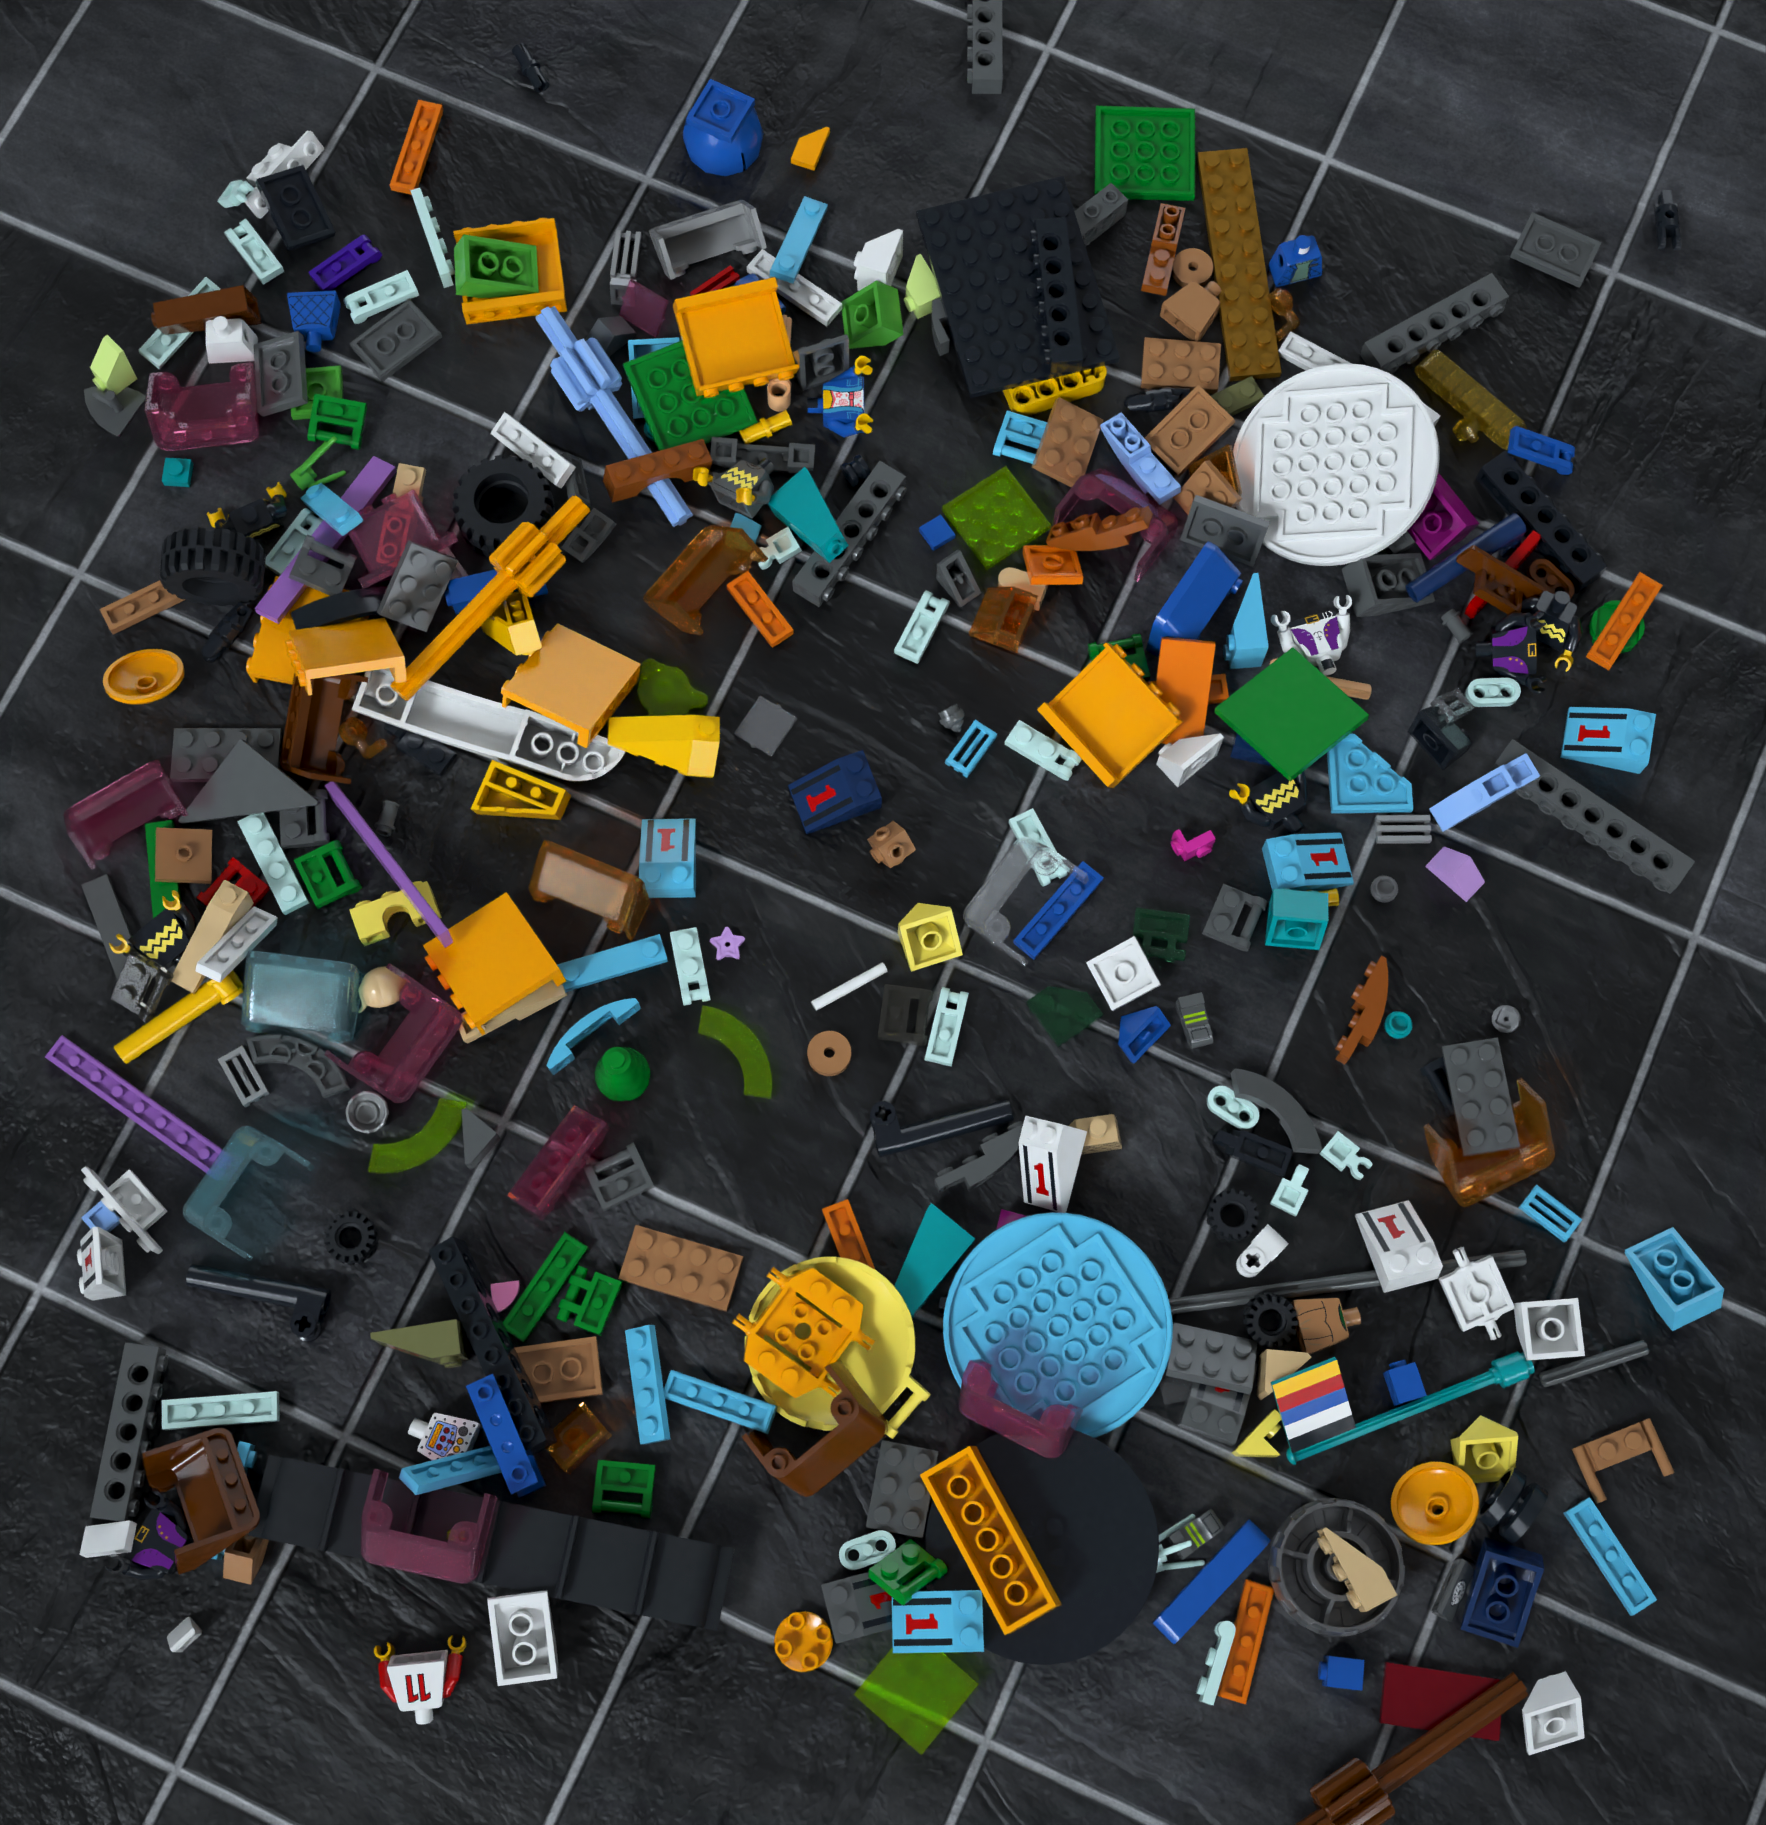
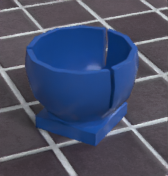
(721, 129)

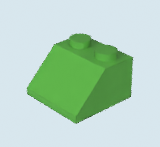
(872, 316)

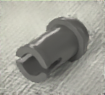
(1456, 625)
(387, 818)

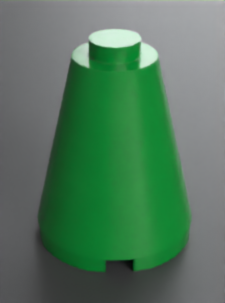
(622, 1074)

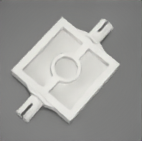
(1476, 1293)

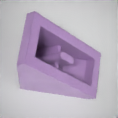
(1457, 872)

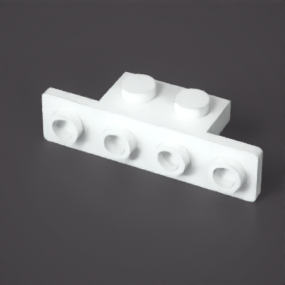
(281, 158)
(133, 1202)

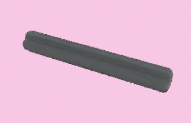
(1594, 1363)

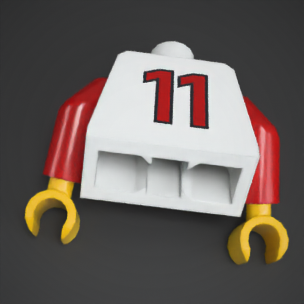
(420, 1679)

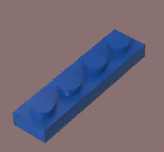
(1057, 912)

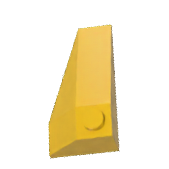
(676, 741)

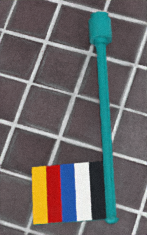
(1319, 1413)

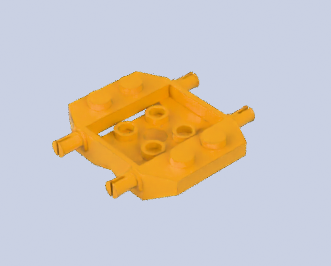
(818, 1349)

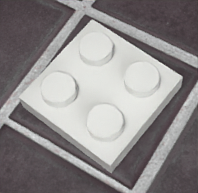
(1123, 973)

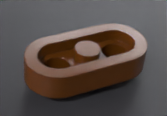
(1552, 579)

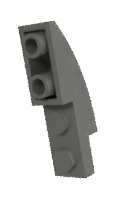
(996, 1154)

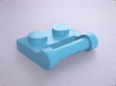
(1019, 430)

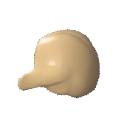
(379, 988)

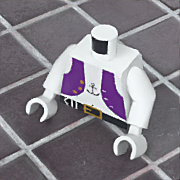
(1318, 636)

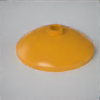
(143, 676)
(1433, 1488)

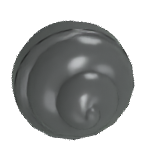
(952, 717)

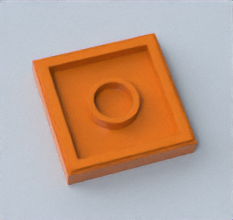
(1052, 565)

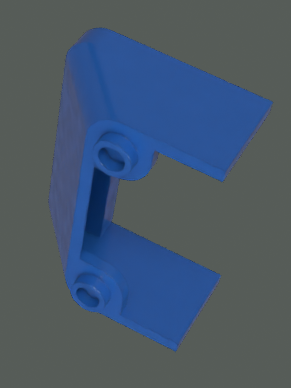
(1196, 597)

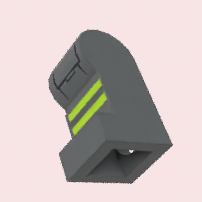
(1194, 1020)
(1198, 1531)

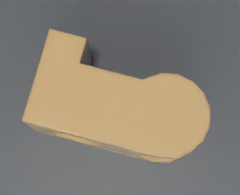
(1014, 577)

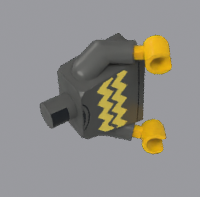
(741, 487)

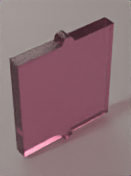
(643, 308)

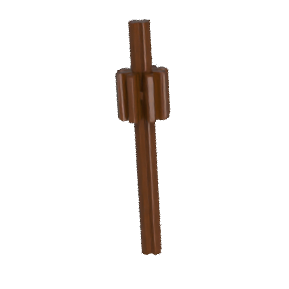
(1361, 1796)

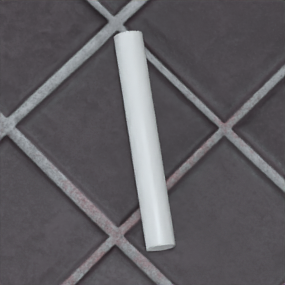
(849, 986)

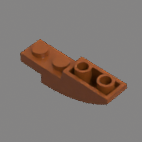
(1163, 249)
(1092, 534)
(1370, 1002)

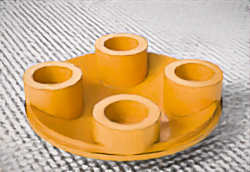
(803, 1641)

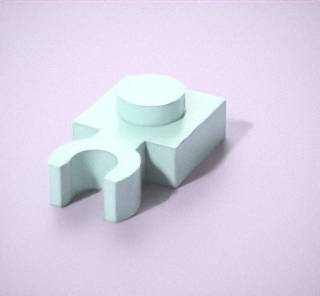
(235, 193)
(781, 547)
(1342, 1152)

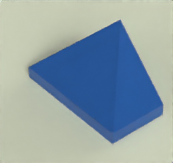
(1141, 1031)

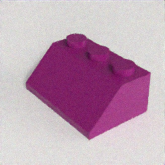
(1442, 522)

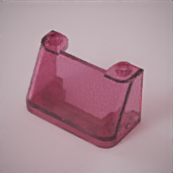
(203, 413)
(1046, 1437)

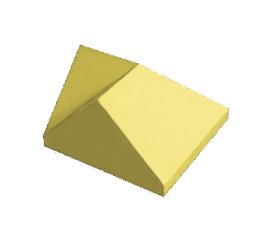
(929, 936)
(1485, 1450)

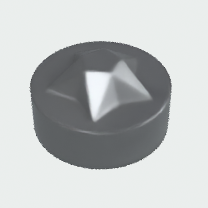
(1506, 1019)

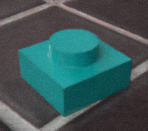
(177, 472)

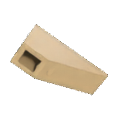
(1366, 1579)

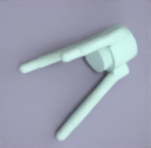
(1163, 1552)

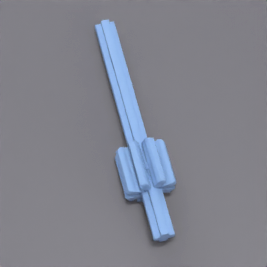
(588, 382)

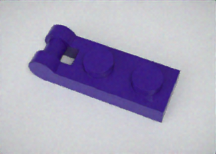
(345, 263)

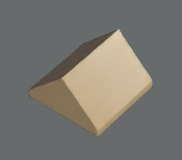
(1275, 1365)

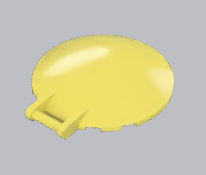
(880, 1371)

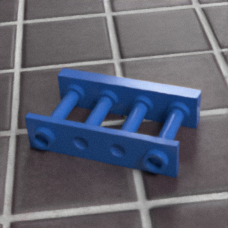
(517, 1467)

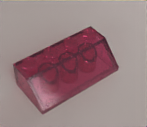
(558, 1162)

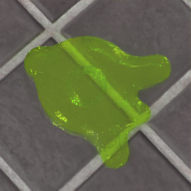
(667, 690)

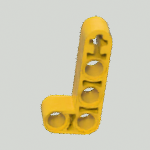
(1086, 384)

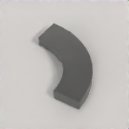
(302, 1055)
(1270, 1095)

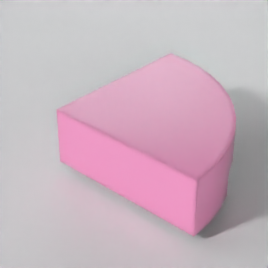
(504, 1294)

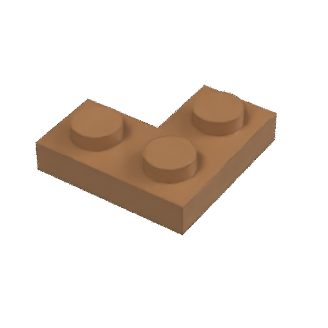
(1208, 484)

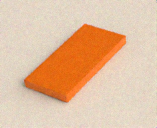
(1185, 681)

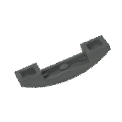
(786, 460)

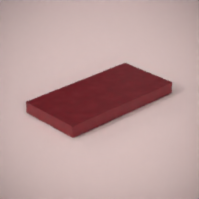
(1428, 1696)

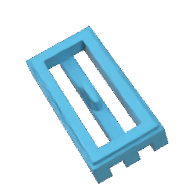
(958, 766)
(1563, 1236)

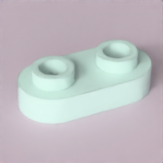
(1491, 692)
(1232, 1108)
(867, 1551)

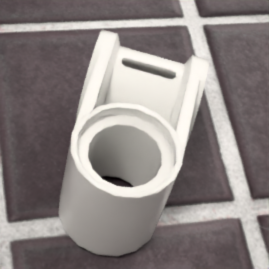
(1263, 1249)

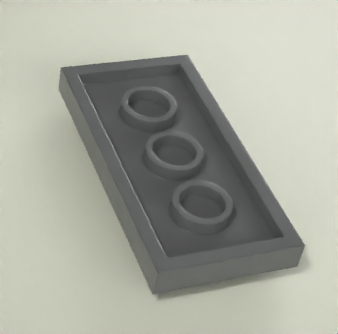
(202, 750)
(1480, 1097)

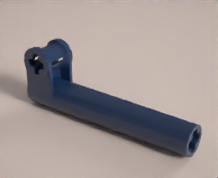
(1502, 536)

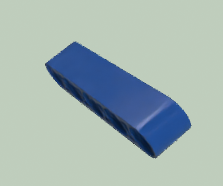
(1211, 1582)

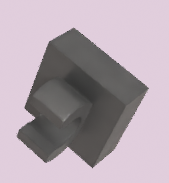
(618, 288)

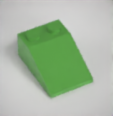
(494, 268)

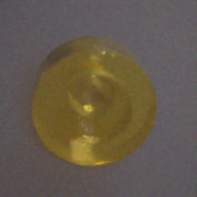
(1467, 429)

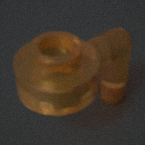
(1282, 305)
(355, 732)

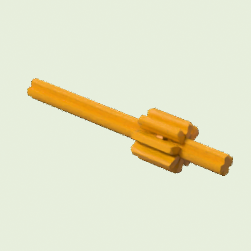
(521, 563)

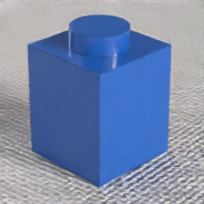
(1404, 1382)
(1341, 1673)

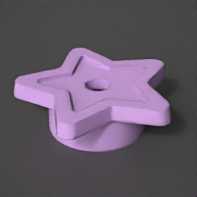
(732, 950)

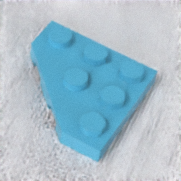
(1364, 781)

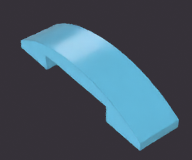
(619, 1010)

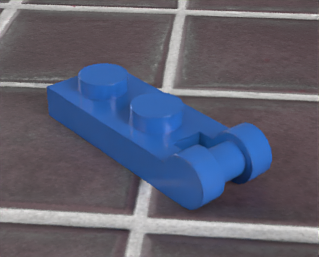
(1541, 450)

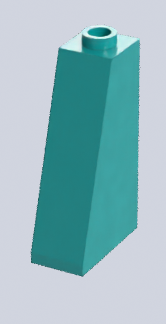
(808, 516)
(931, 1258)

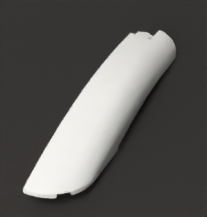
(487, 728)

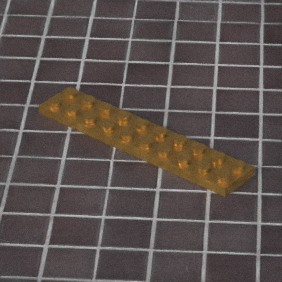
(1238, 264)

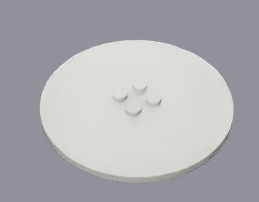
(1337, 463)

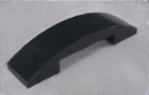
(339, 608)

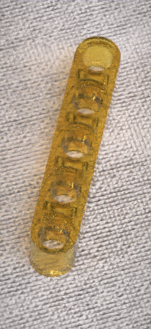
(1468, 397)

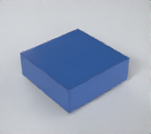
(937, 532)

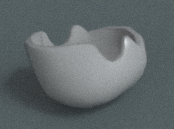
(367, 1112)

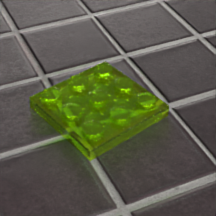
(996, 517)
(916, 1694)

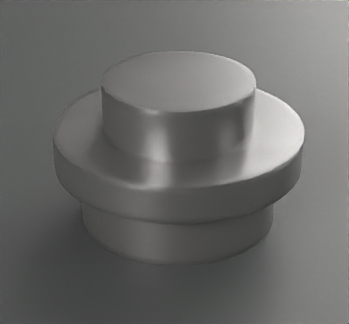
(1384, 888)

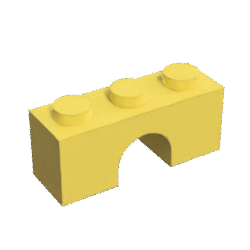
(372, 916)

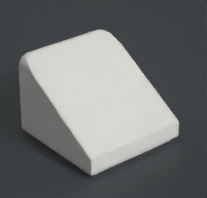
(183, 1635)

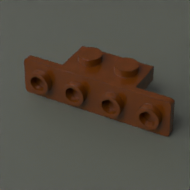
(1497, 581)

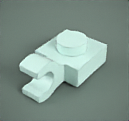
(1290, 1194)

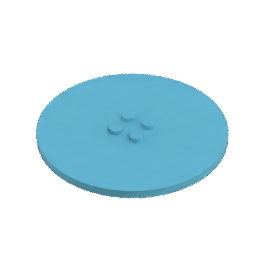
(1062, 1318)

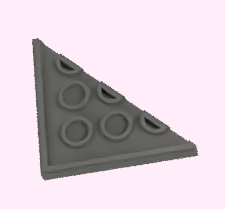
(247, 786)

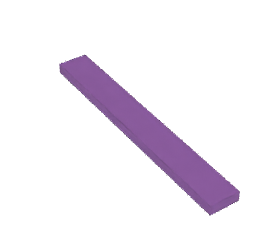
(359, 495)
(389, 864)
(134, 1103)

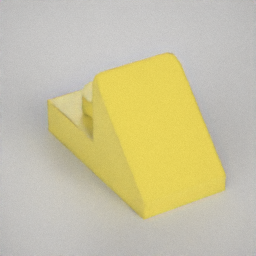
(1254, 1444)

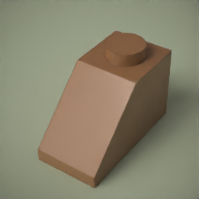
(244, 1559)

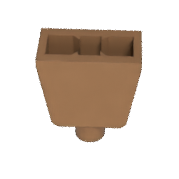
(1192, 309)

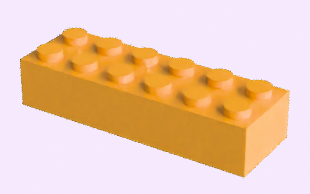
(990, 1539)

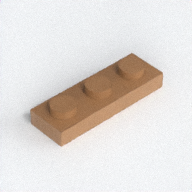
(138, 607)

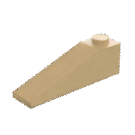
(221, 914)

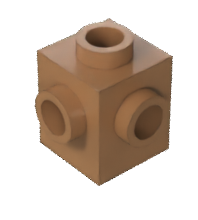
(890, 845)

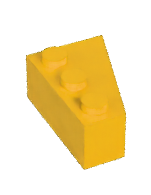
(514, 626)
(518, 795)

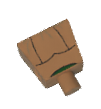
(1322, 1323)

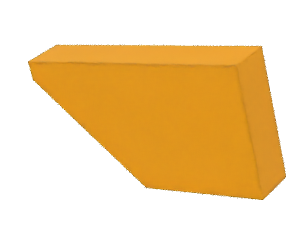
(810, 149)

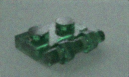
(1161, 926)

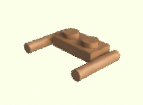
(1617, 1448)

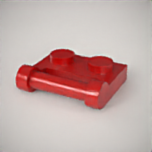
(249, 882)

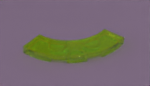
(743, 1045)
(422, 1146)

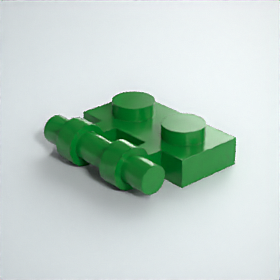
(597, 1302)

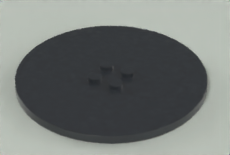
(1089, 1534)

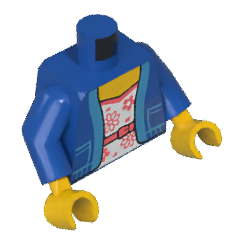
(844, 401)

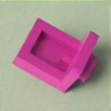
(1198, 846)

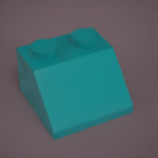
(1296, 919)

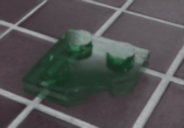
(1064, 1012)

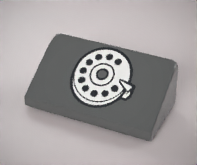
(1453, 1589)

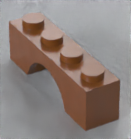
(631, 476)

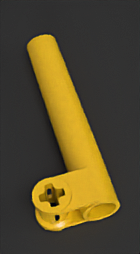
(179, 1015)

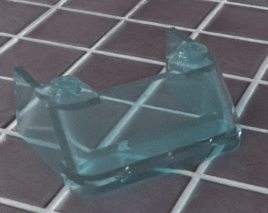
(203, 1205)

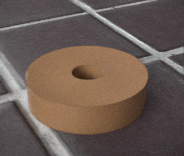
(1192, 258)
(823, 1042)

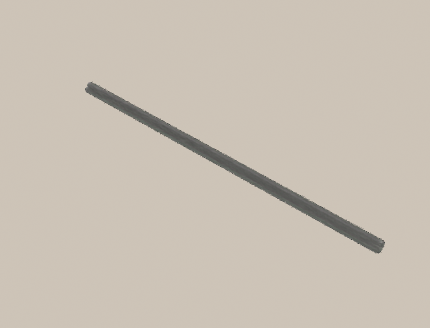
(1317, 1285)

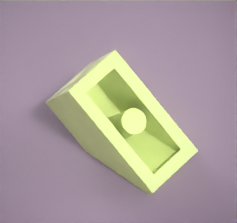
(920, 289)
(111, 367)

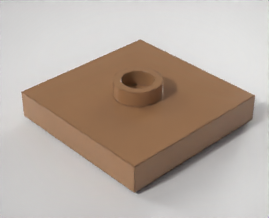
(183, 855)

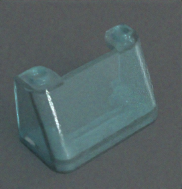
(300, 994)

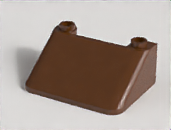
(210, 1489)

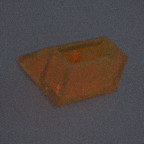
(1004, 617)

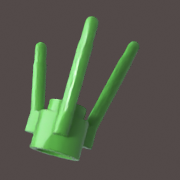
(305, 476)

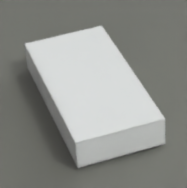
(108, 1539)

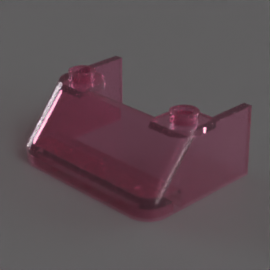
(1122, 497)
(120, 809)
(412, 1047)
(450, 1561)

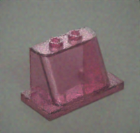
(387, 530)

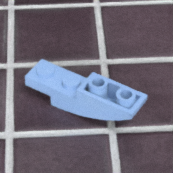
(1138, 460)
(1484, 792)

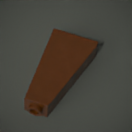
(193, 311)

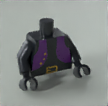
(1514, 648)
(155, 1542)

